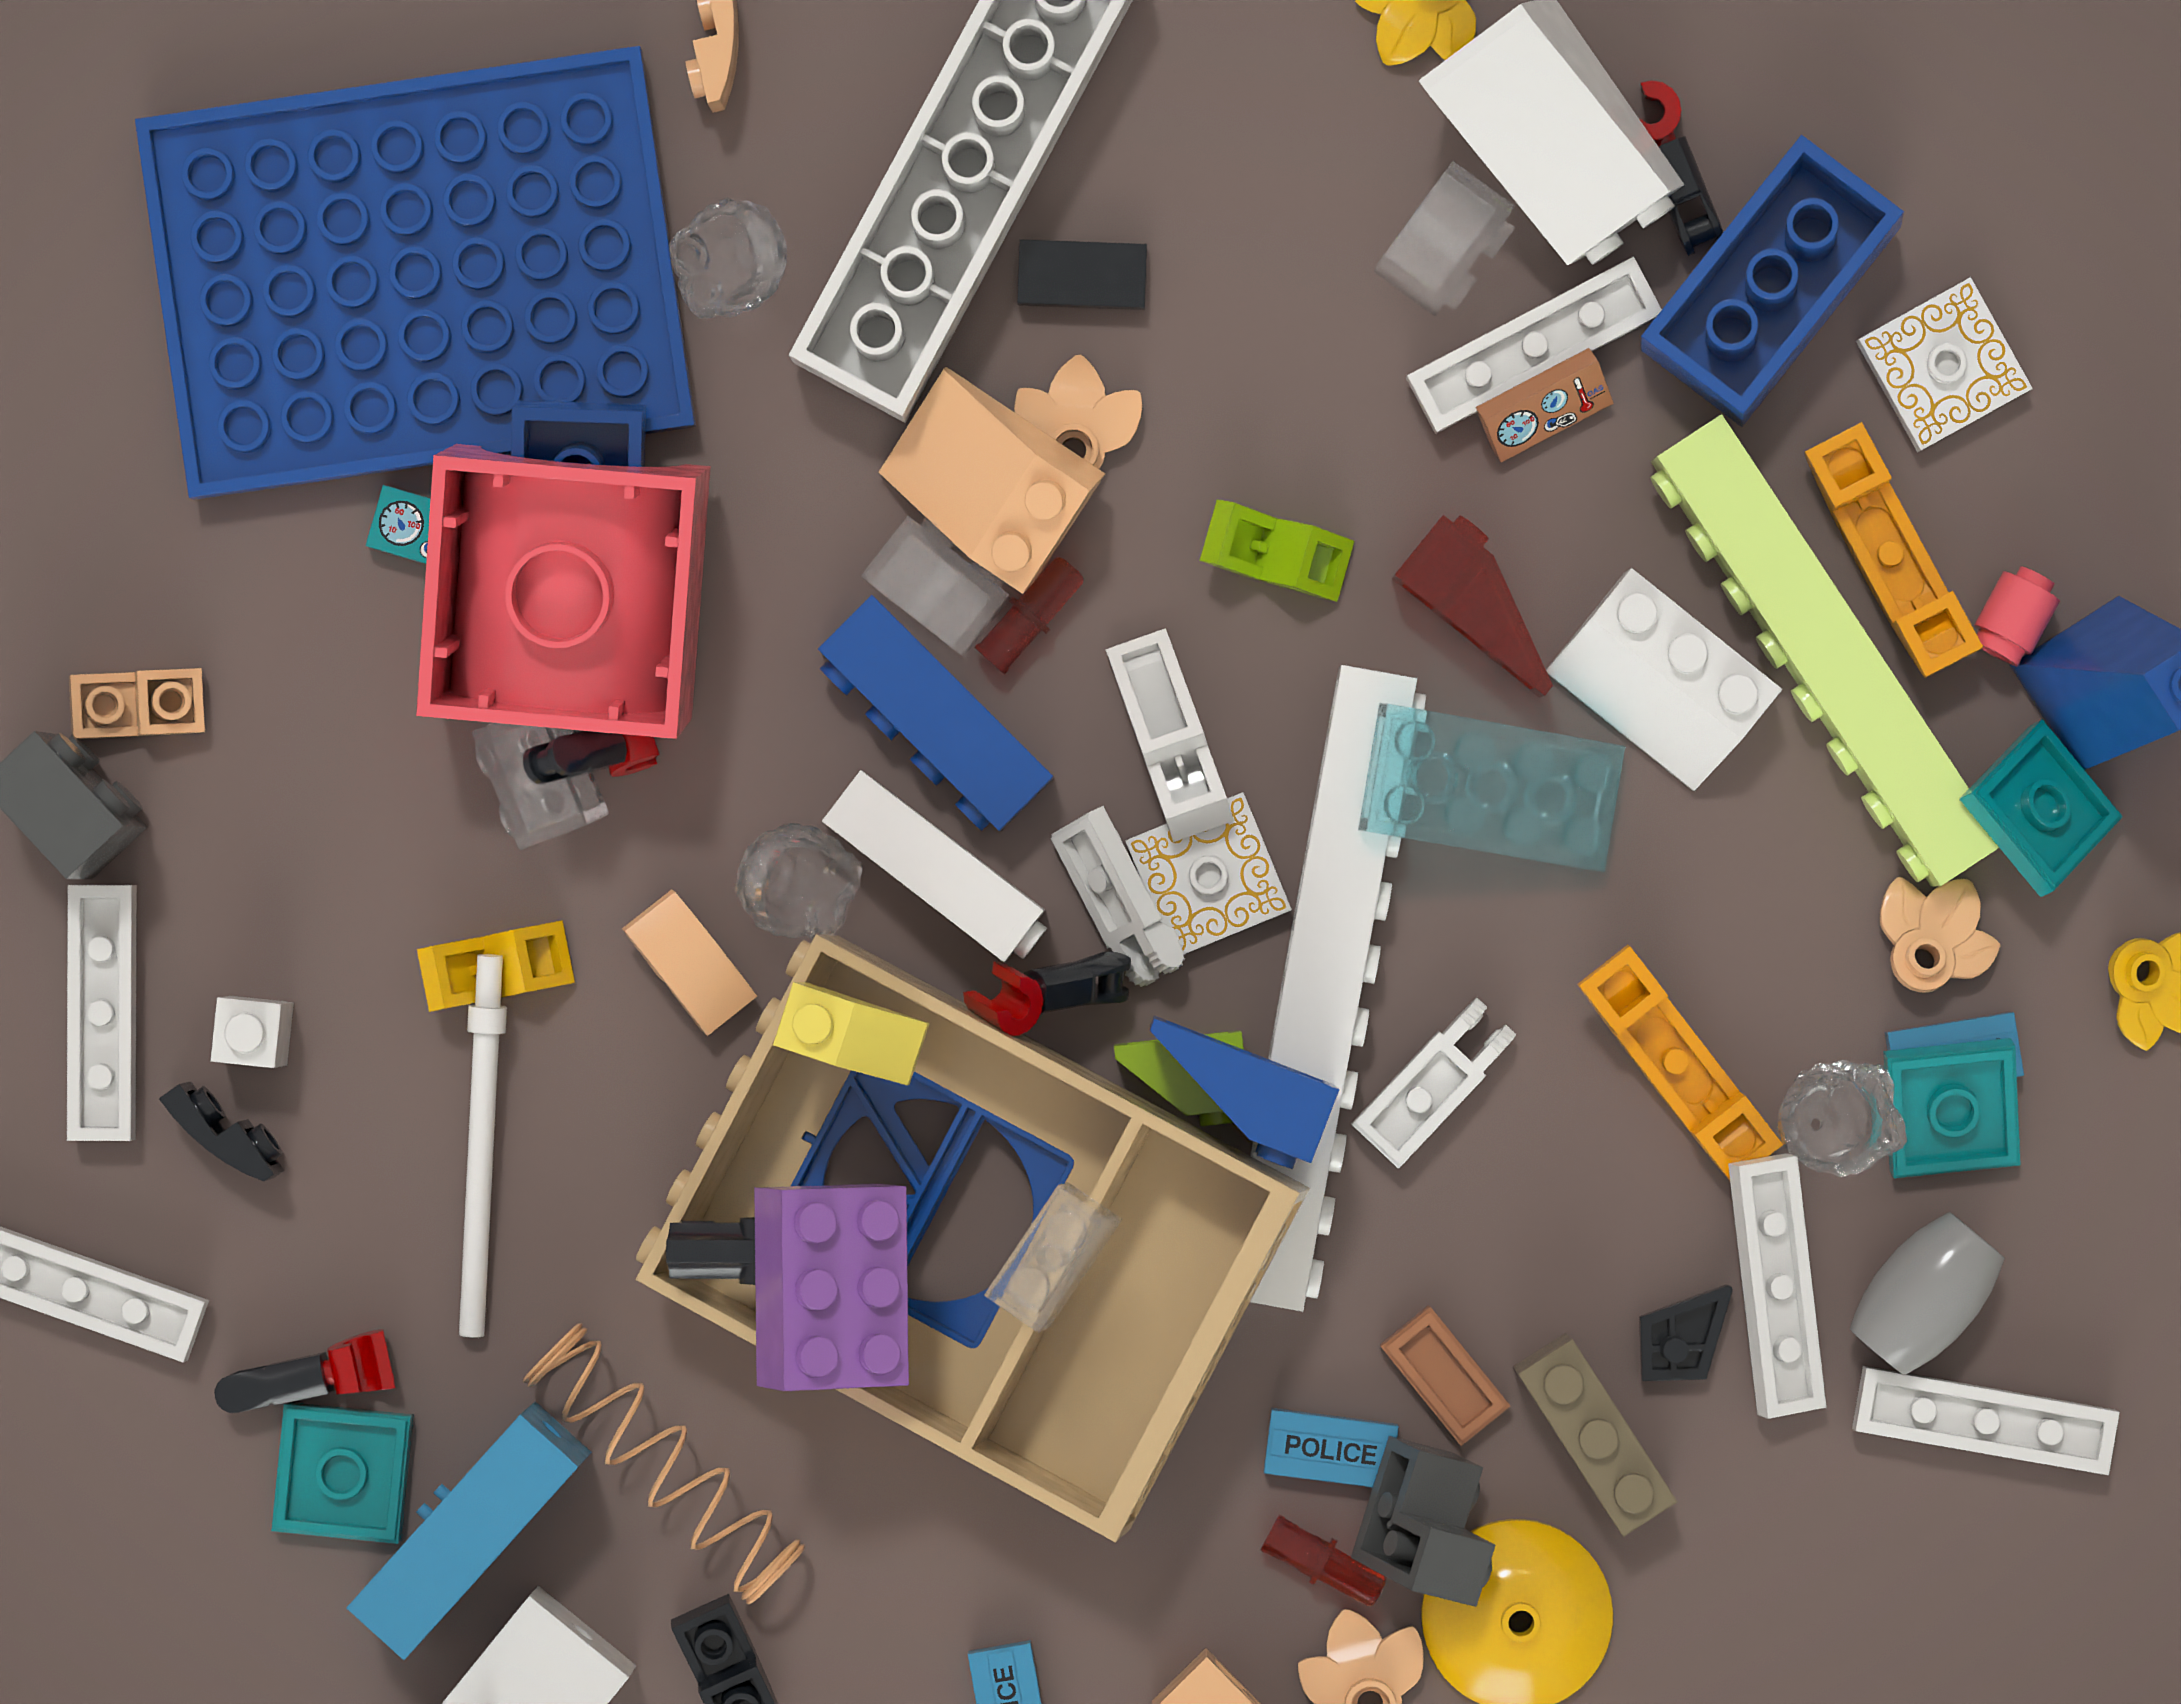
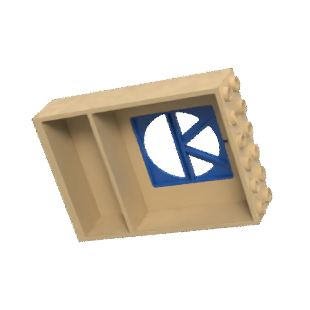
(1109, 1386)

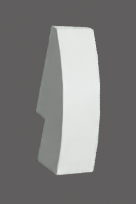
(1169, 735)

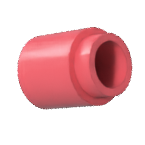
(2016, 615)

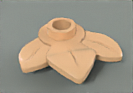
(1082, 411)
(1939, 924)
(1362, 1662)

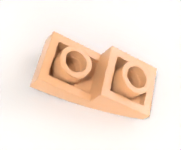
(716, 55)
(136, 703)
(689, 962)

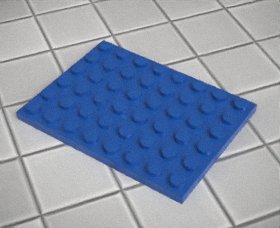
(409, 265)

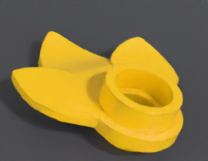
(1414, 25)
(2155, 1001)

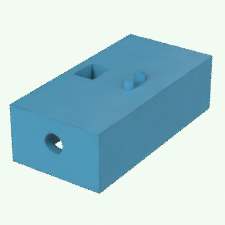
(468, 1529)

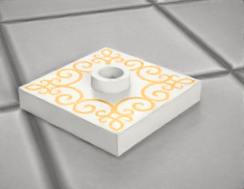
(1944, 364)
(1211, 879)

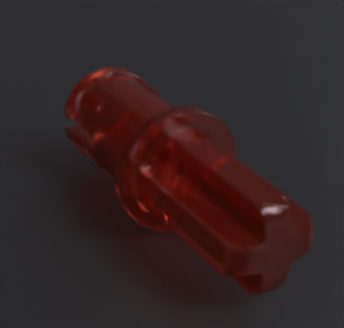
(1030, 614)
(1323, 1561)

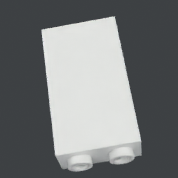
(1555, 130)

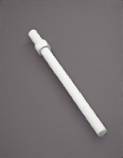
(486, 1021)

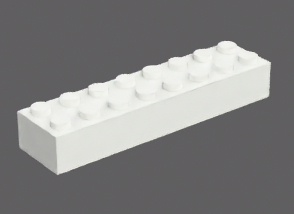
(952, 195)

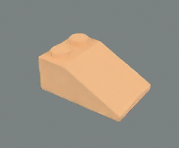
(990, 479)

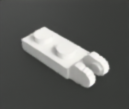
(1117, 897)
(1429, 1088)

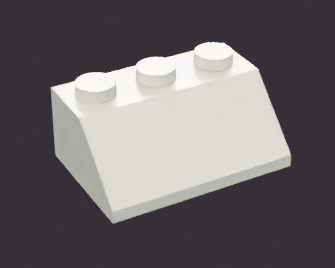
(1663, 679)

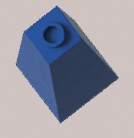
(2108, 681)

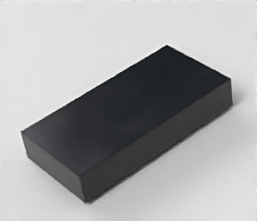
(1082, 274)

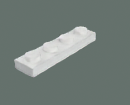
(1533, 343)
(101, 1013)
(1777, 1285)
(99, 1296)
(1985, 1420)

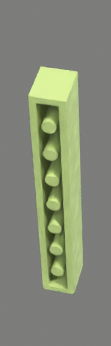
(1824, 650)

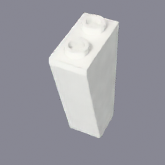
(936, 868)

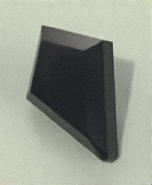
(1683, 1336)

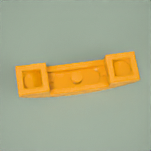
(1890, 551)
(1677, 1061)

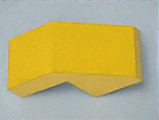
(532, 961)

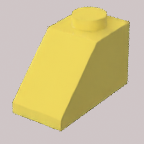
(850, 1033)

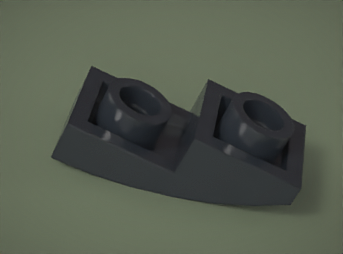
(240, 1146)
(722, 1655)

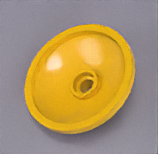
(1571, 1626)

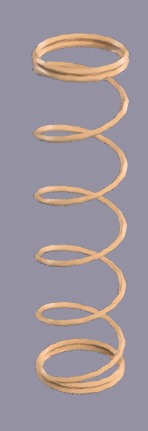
(751, 1590)

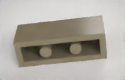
(1595, 1434)

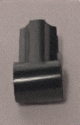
(712, 1250)

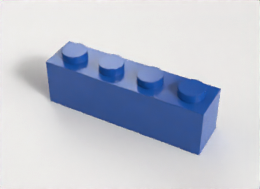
(935, 713)

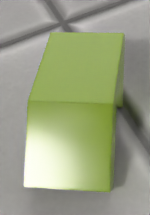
(1277, 550)

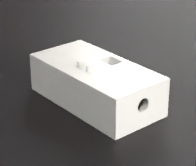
(544, 1659)

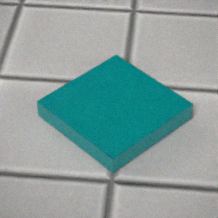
(2041, 808)
(1955, 1107)
(342, 1472)

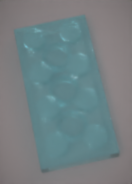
(1491, 787)

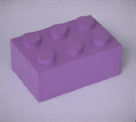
(831, 1287)

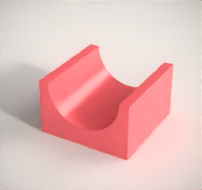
(562, 593)

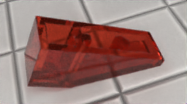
(1467, 591)

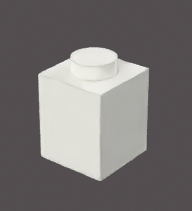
(252, 1031)

